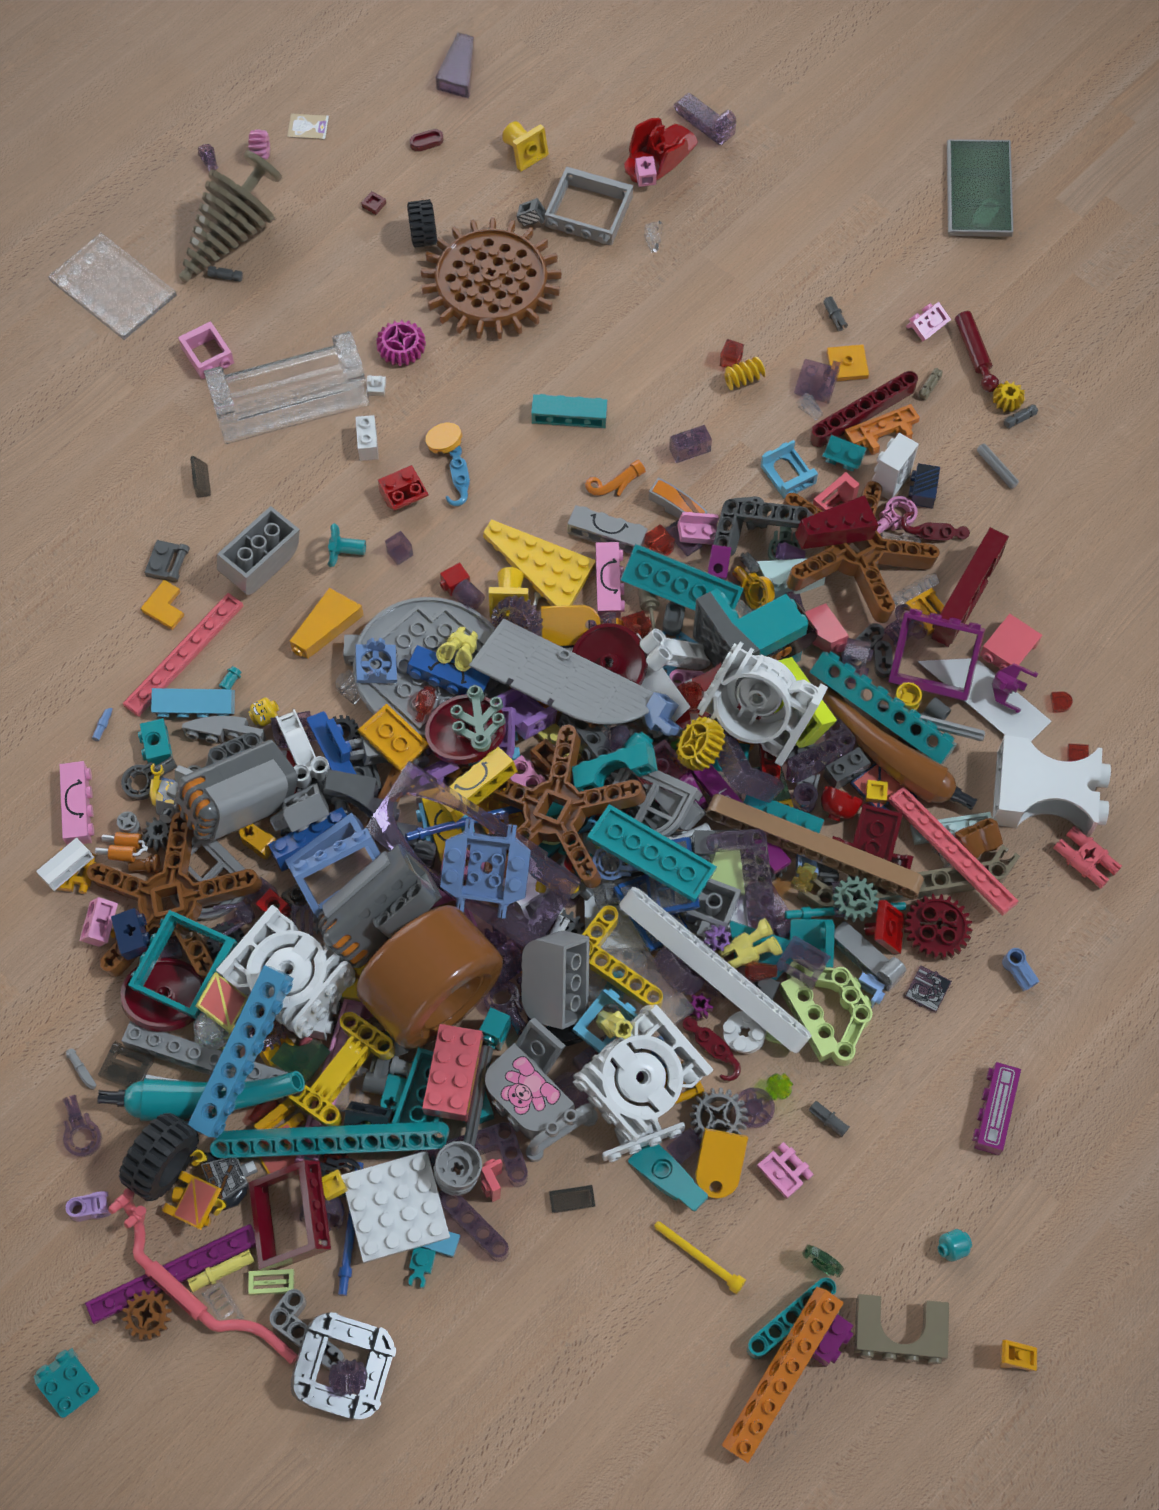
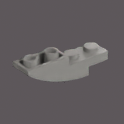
(216, 728)

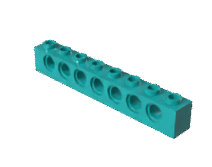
(822, 671)

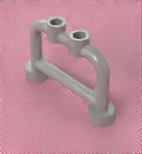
(583, 1115)

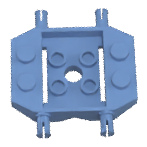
(484, 885)

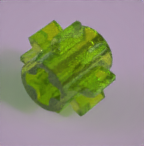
(779, 1086)

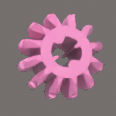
(259, 143)

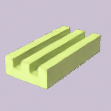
(265, 1273)

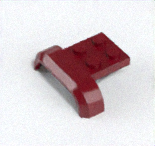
(878, 834)

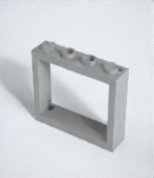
(592, 183)

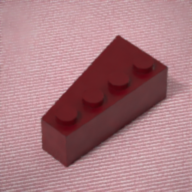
(838, 525)

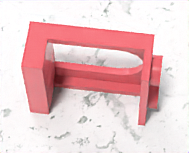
(847, 491)

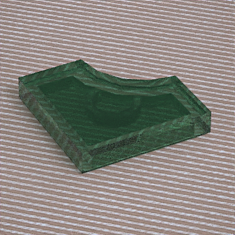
(301, 1058)

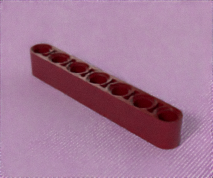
(903, 385)

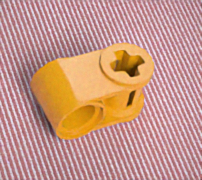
(258, 841)

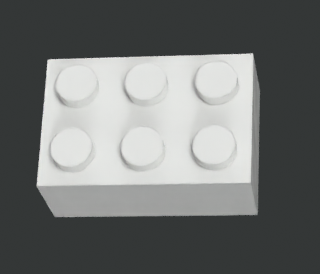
(895, 465)

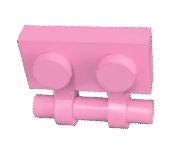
(780, 1174)

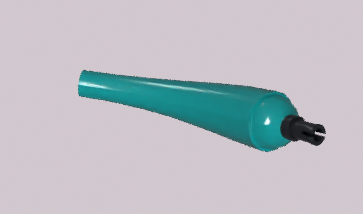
(160, 1096)

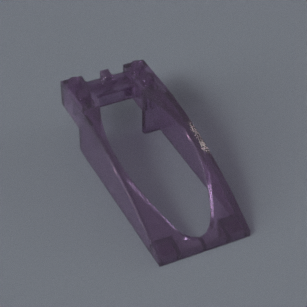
(561, 882)

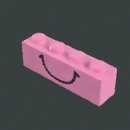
(608, 578)
(76, 802)

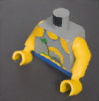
(159, 798)

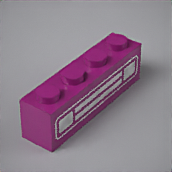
(997, 1108)

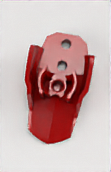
(665, 145)

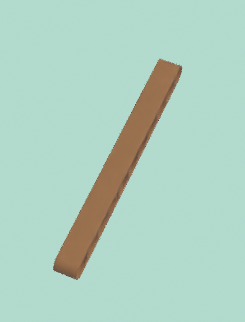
(816, 846)

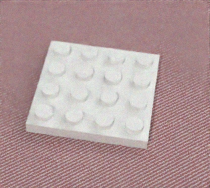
(395, 1207)

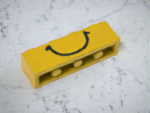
(482, 780)
(437, 816)

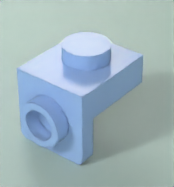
(873, 986)

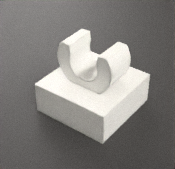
(376, 385)

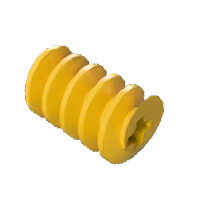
(744, 371)

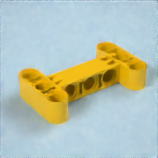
(342, 1069)

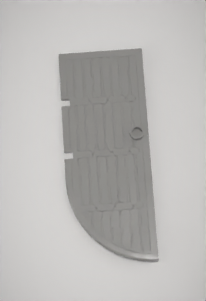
(561, 676)

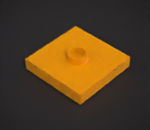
(852, 360)

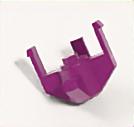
(1007, 682)

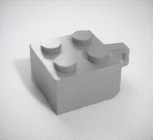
(301, 809)
(716, 907)

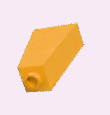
(325, 622)

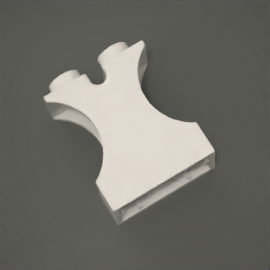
(1036, 785)

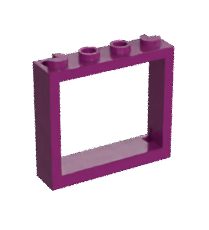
(928, 685)

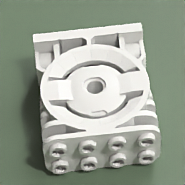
(774, 682)
(280, 945)
(598, 1075)

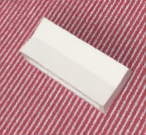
(65, 864)

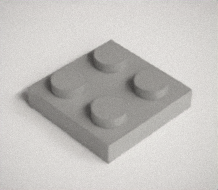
(540, 1045)

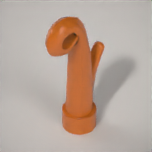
(621, 481)

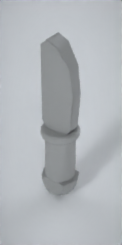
(81, 1069)

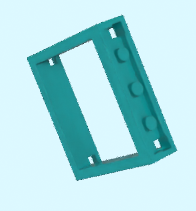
(157, 945)

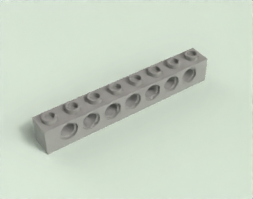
(185, 1052)

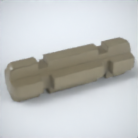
(930, 384)

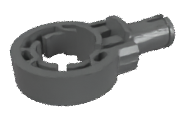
(168, 765)

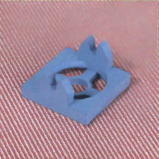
(376, 675)

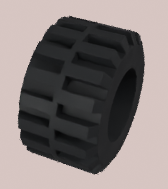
(422, 223)

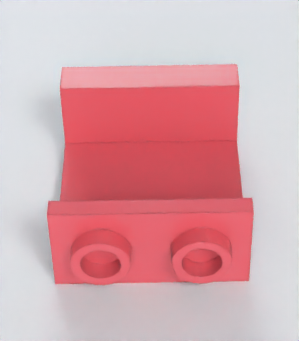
(1010, 643)

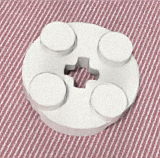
(743, 1044)

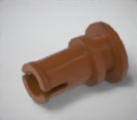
(148, 864)

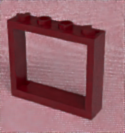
(314, 1214)

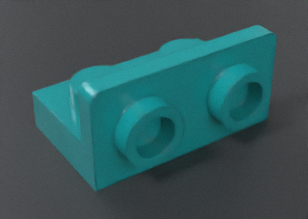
(844, 453)

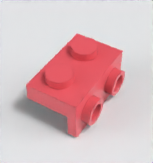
(488, 1179)

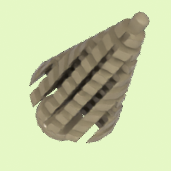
(230, 213)

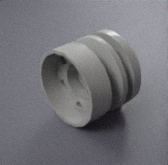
(466, 1159)

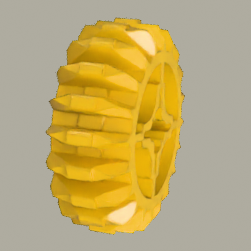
(700, 744)

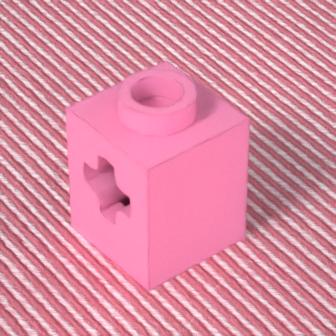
(645, 168)

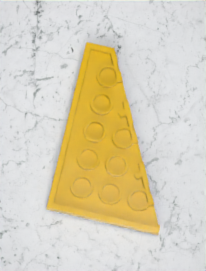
(552, 570)

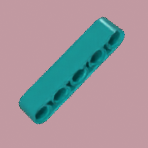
(782, 1324)

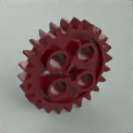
(937, 944)

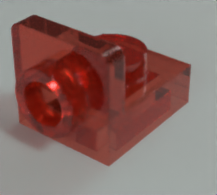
(693, 695)

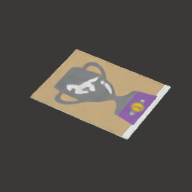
(308, 126)

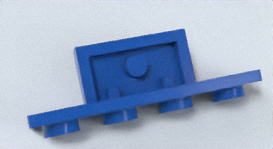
(331, 742)

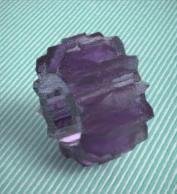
(348, 1377)

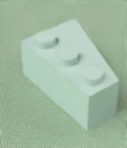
(778, 573)

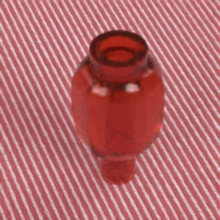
(424, 702)

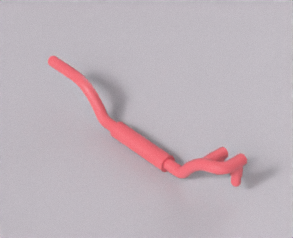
(178, 1291)

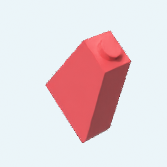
(830, 632)

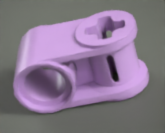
(90, 1207)

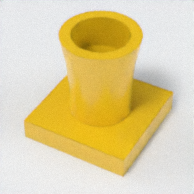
(528, 146)
(509, 584)

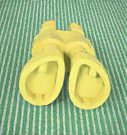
(461, 642)
(744, 949)

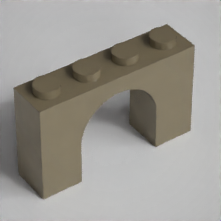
(872, 1340)

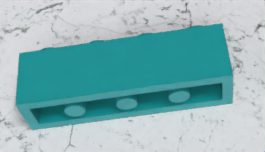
(569, 411)

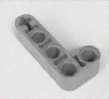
(867, 957)
(292, 1323)

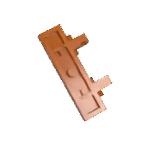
(894, 421)

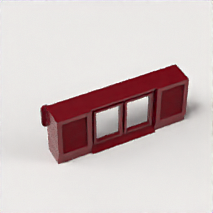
(971, 584)

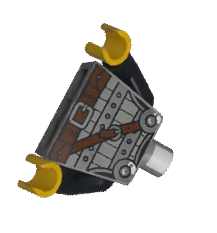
(227, 1175)

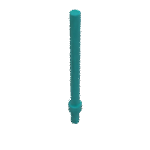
(807, 912)

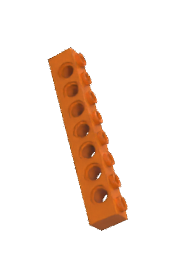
(782, 1374)

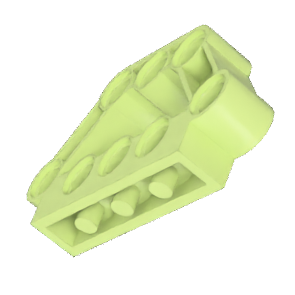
(828, 1047)

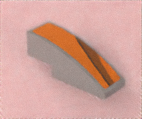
(673, 499)

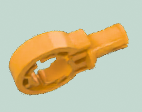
(751, 584)

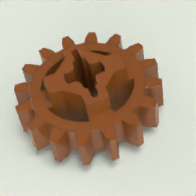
(137, 1312)

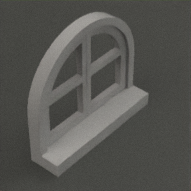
(671, 784)
(226, 861)

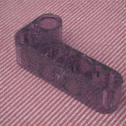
(715, 126)
(837, 743)

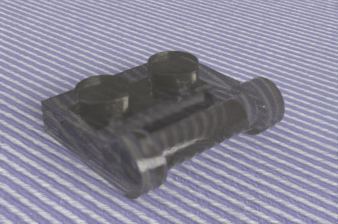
(123, 1072)

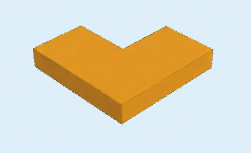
(159, 605)

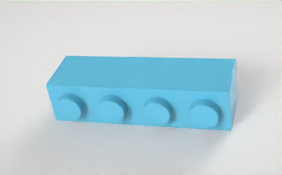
(192, 701)

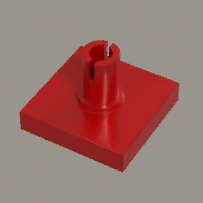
(888, 927)

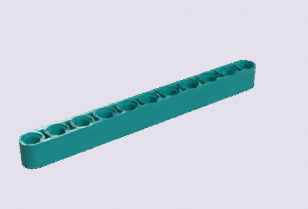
(338, 1134)

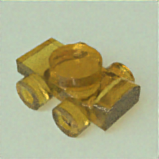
(806, 874)

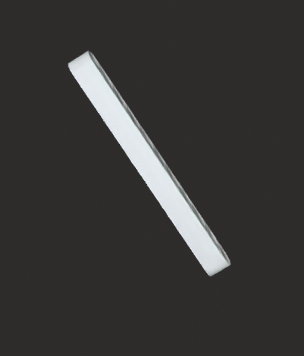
(715, 970)

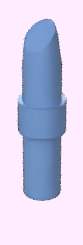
(102, 724)

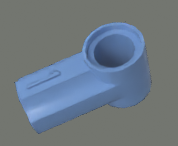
(1021, 971)

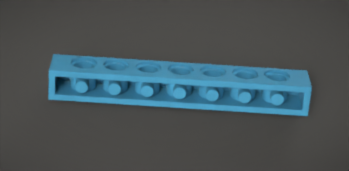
(240, 1037)

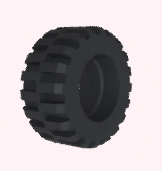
(158, 1156)

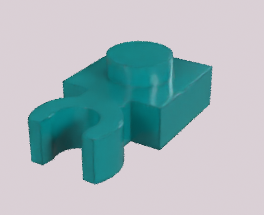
(421, 1262)

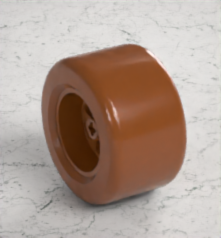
(429, 976)

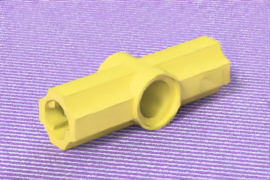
(614, 1024)

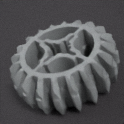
(725, 1109)

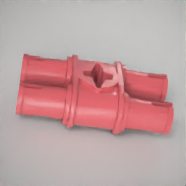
(1087, 847)

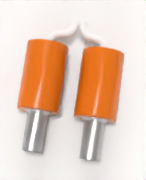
(124, 846)

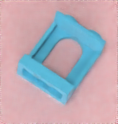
(786, 451)
(604, 998)

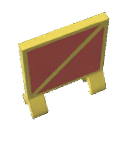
(222, 1002)

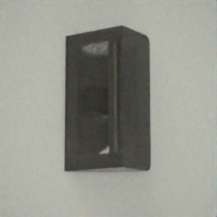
(200, 477)

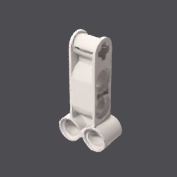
(672, 652)
(301, 750)

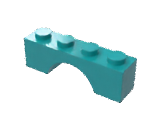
(593, 773)

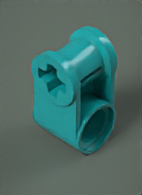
(393, 1092)

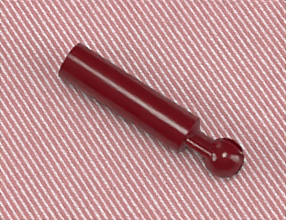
(976, 350)

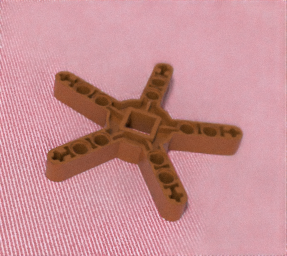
(863, 564)
(576, 805)
(167, 883)

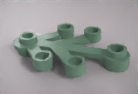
(478, 720)

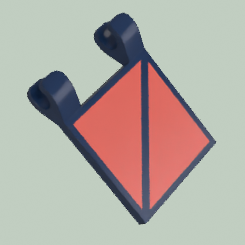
(876, 773)

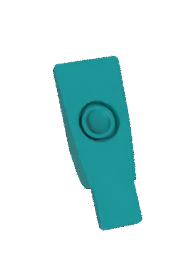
(668, 1175)

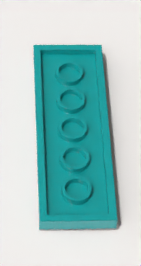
(674, 579)
(651, 853)

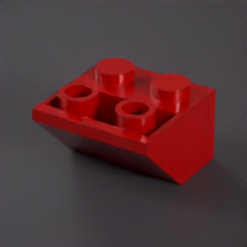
(402, 488)

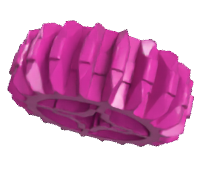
(393, 350)

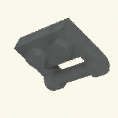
(161, 559)

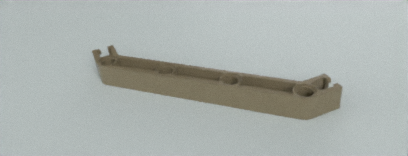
(952, 880)

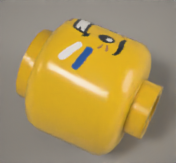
(262, 711)

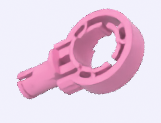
(891, 519)

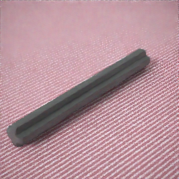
(478, 1096)

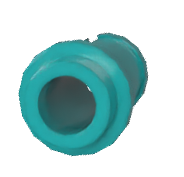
(230, 678)

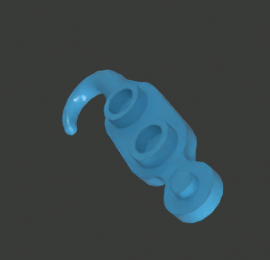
(459, 476)

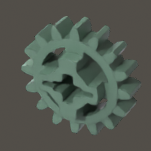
(846, 894)

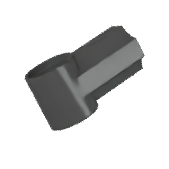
(377, 1075)

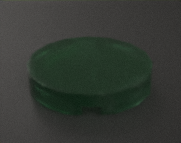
(823, 1261)

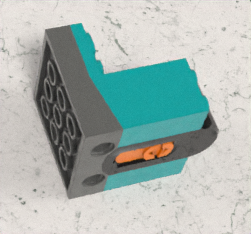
(773, 630)

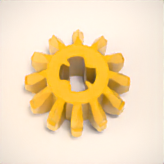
(1008, 396)

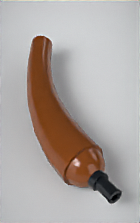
(905, 765)

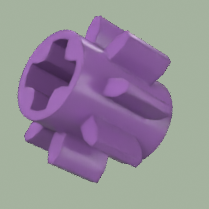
(723, 937)

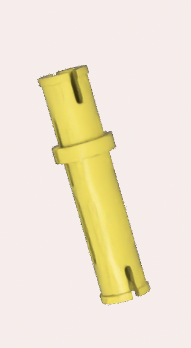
(215, 1273)

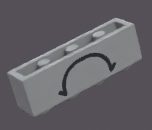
(604, 528)

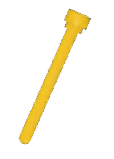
(733, 1281)

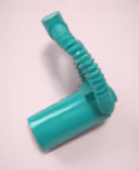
(343, 545)

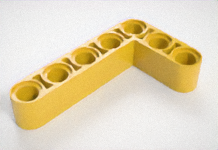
(613, 964)

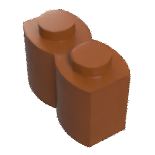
(980, 837)

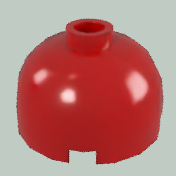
(839, 804)

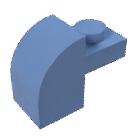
(661, 710)

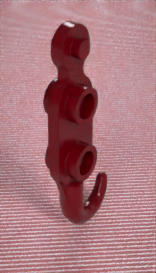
(934, 531)
(714, 1046)

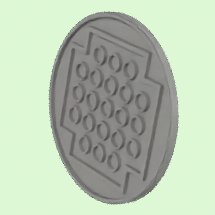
(398, 626)

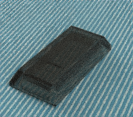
(572, 1199)

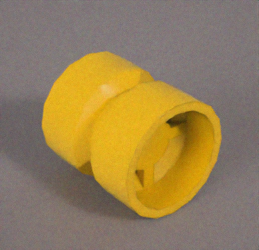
(910, 695)

